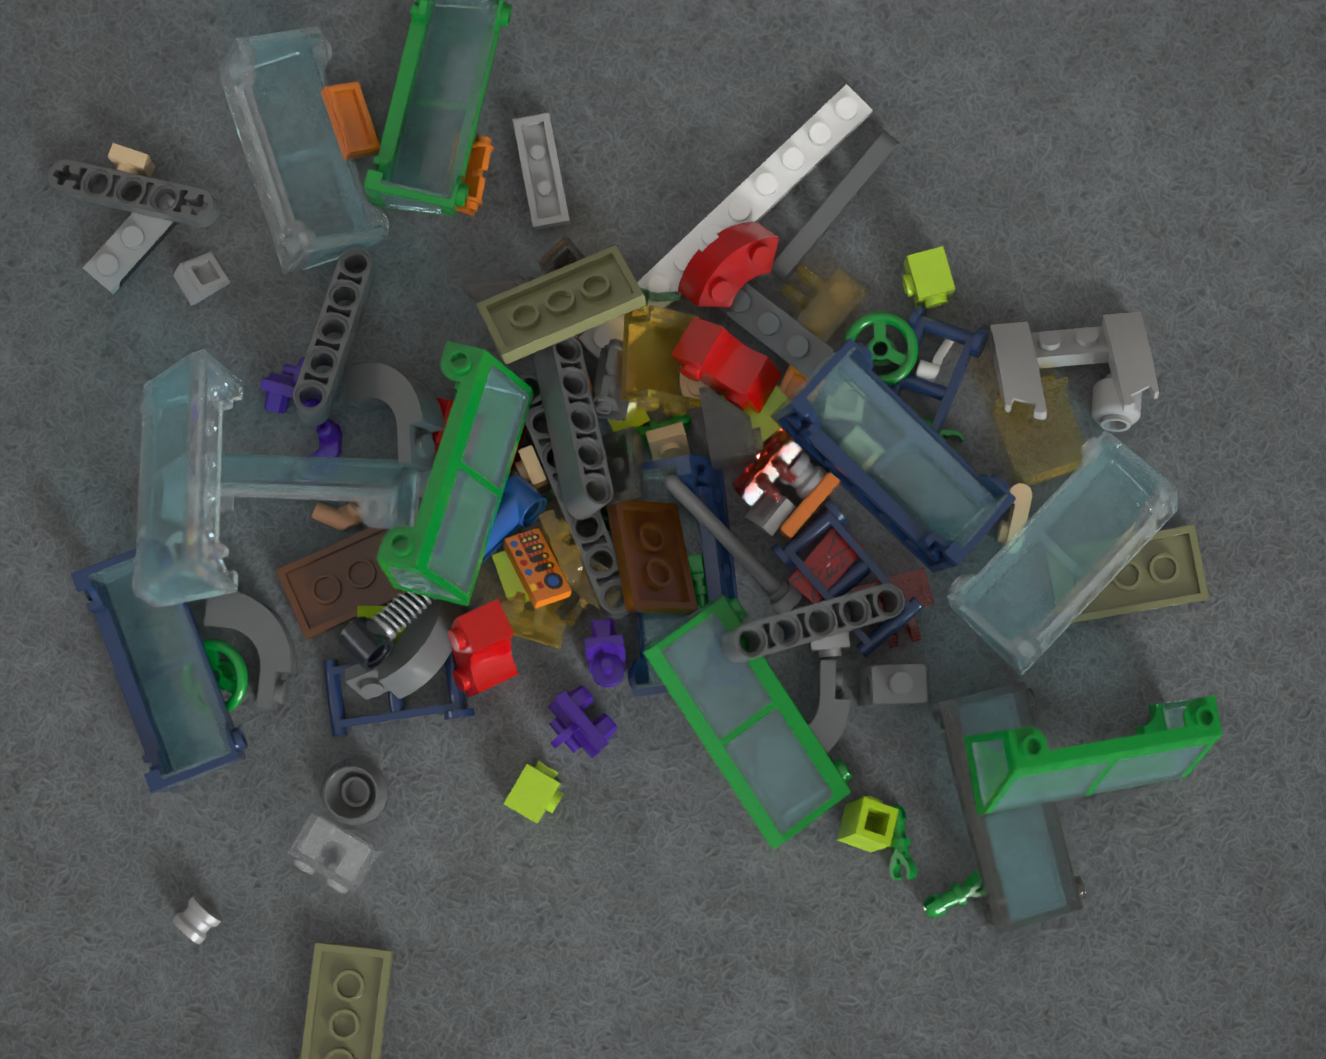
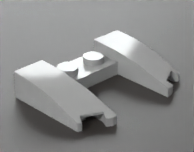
(1119, 342)

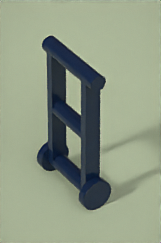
(973, 346)
(834, 518)
(339, 723)

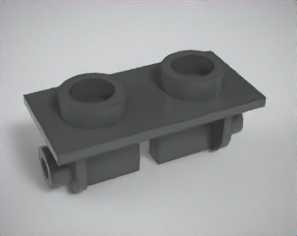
(608, 383)

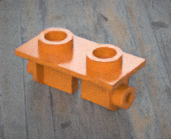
(478, 163)

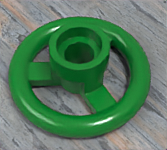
(879, 320)
(229, 672)

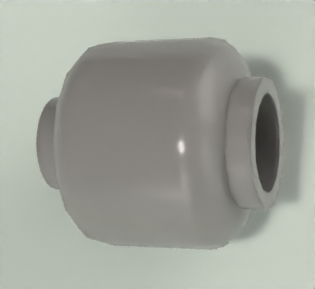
(1108, 409)

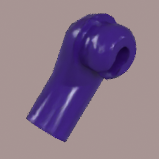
(329, 440)

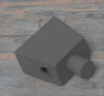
(894, 684)

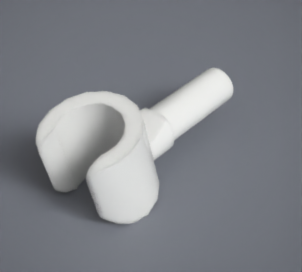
(930, 370)

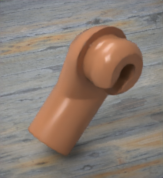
(340, 518)

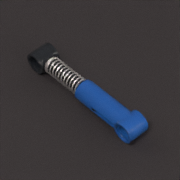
(371, 638)

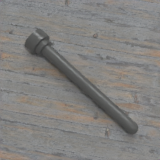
(782, 595)

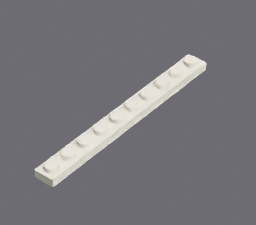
(749, 200)

